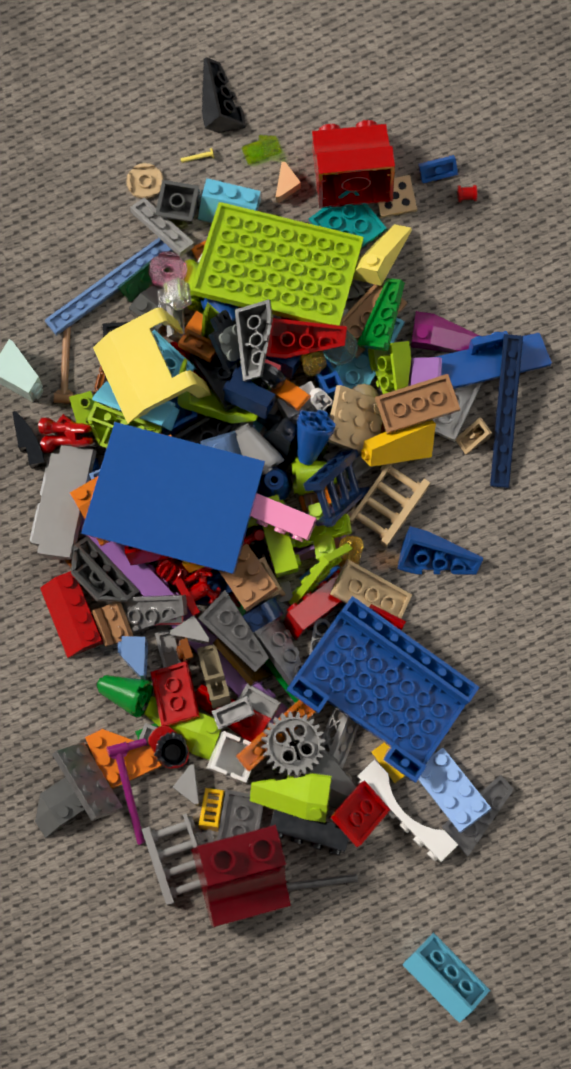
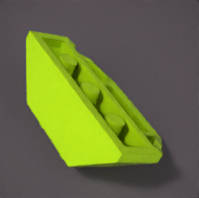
(103, 419)

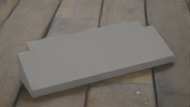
(57, 515)

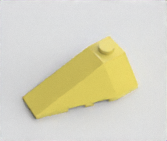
(379, 258)

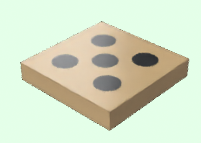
(402, 201)

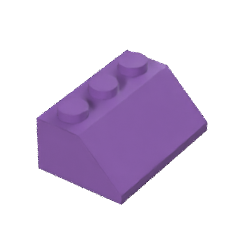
(424, 369)

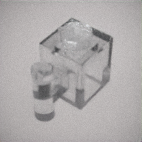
(175, 295)

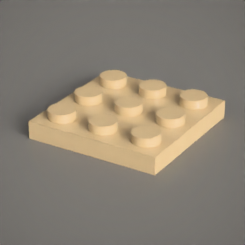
(355, 418)

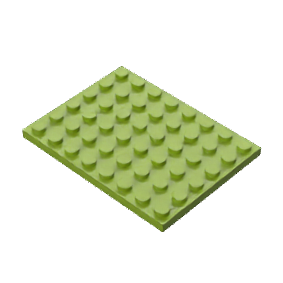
(277, 259)

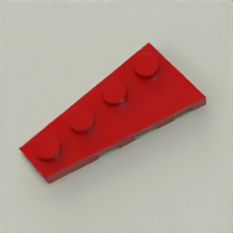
(247, 728)

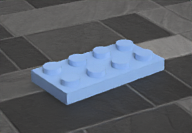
(453, 791)

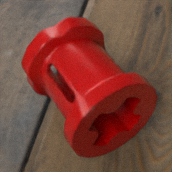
(467, 193)

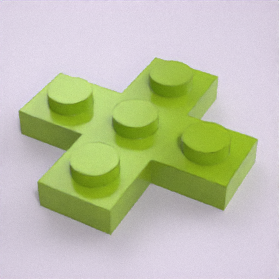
(323, 536)

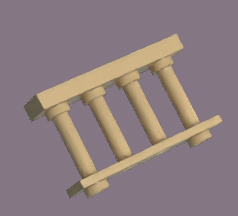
(397, 519)

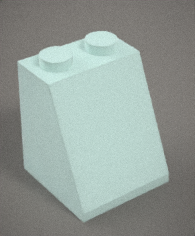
(18, 374)

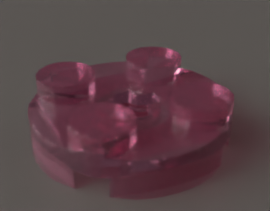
(164, 260)

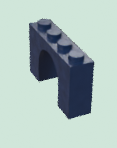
(252, 397)

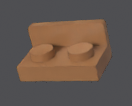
(112, 623)

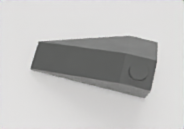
(253, 333)

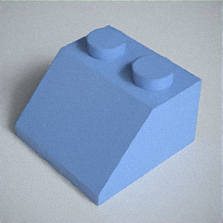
(134, 653)

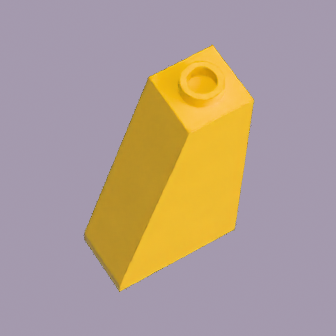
(400, 446)

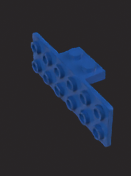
(484, 357)

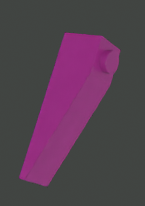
(439, 334)

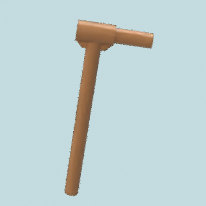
(63, 394)

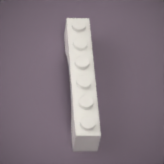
(435, 840)

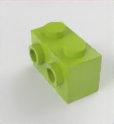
(82, 406)

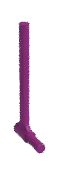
(118, 752)

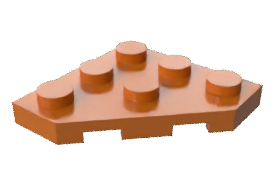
(137, 761)

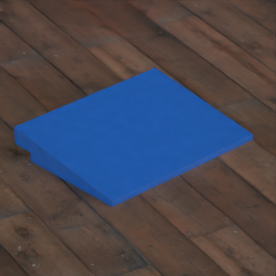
(173, 498)

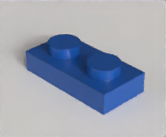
(438, 169)

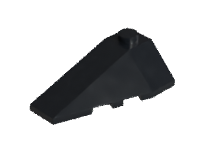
(217, 100)

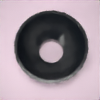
(271, 378)

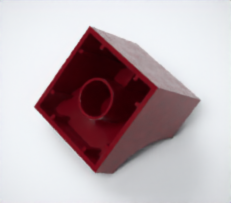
(242, 875)

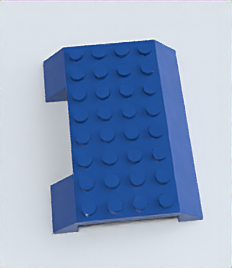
(384, 685)

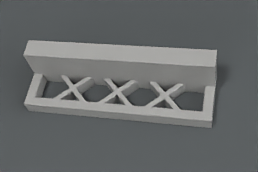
(342, 741)

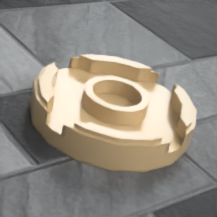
(146, 186)

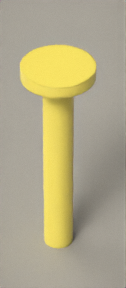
(198, 156)

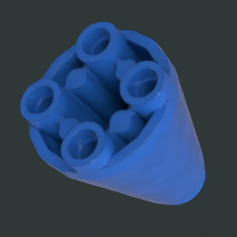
(313, 434)

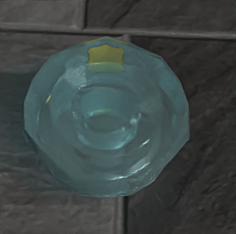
(343, 354)

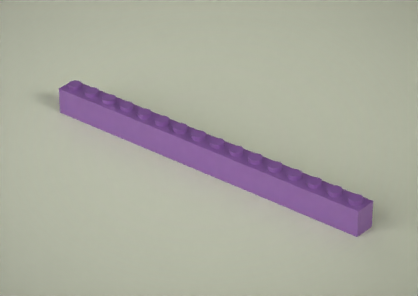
(149, 584)

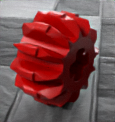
(171, 570)

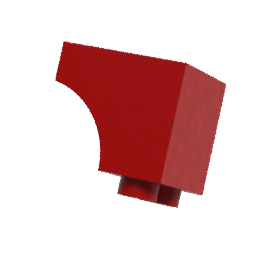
(353, 161)

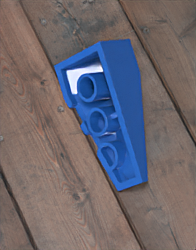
(428, 551)

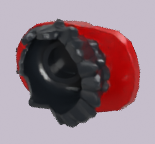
(169, 747)

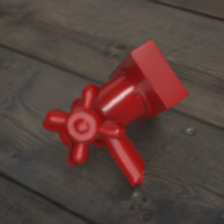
(197, 591)

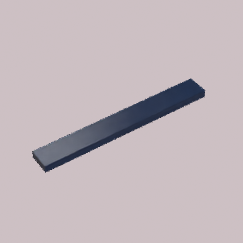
(506, 410)

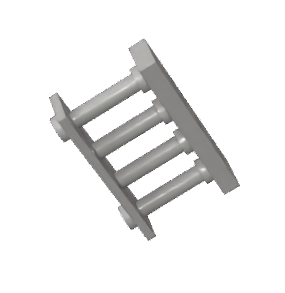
(157, 856)

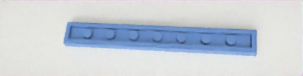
(103, 288)

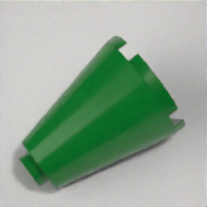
(126, 692)

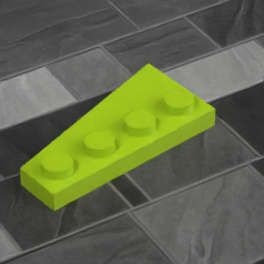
(319, 572)

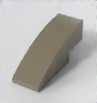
(214, 676)

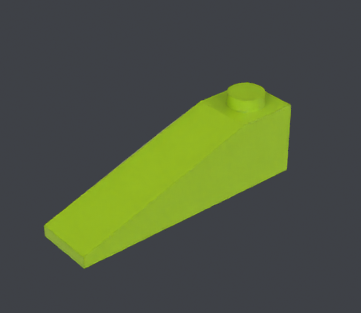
(299, 796)

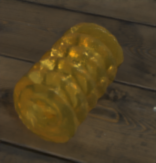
(313, 362)
(356, 552)

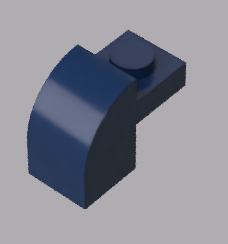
(263, 614)

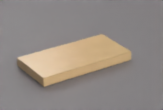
(370, 589)

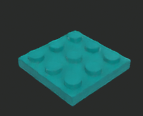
(350, 219)

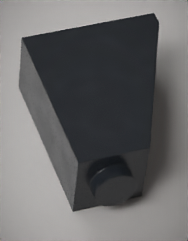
(284, 439)

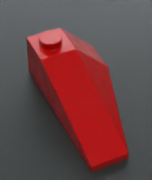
(296, 338)

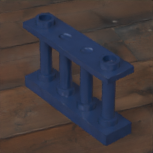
(325, 476)

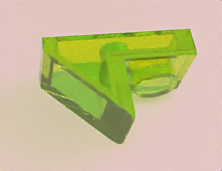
(263, 148)

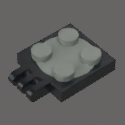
(225, 339)

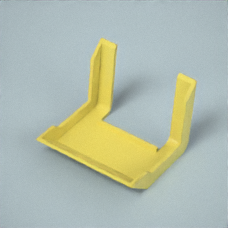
(139, 369)

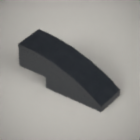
(28, 442)

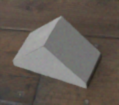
(191, 630)
(188, 785)

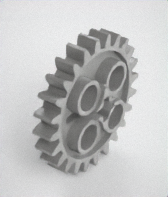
(275, 749)

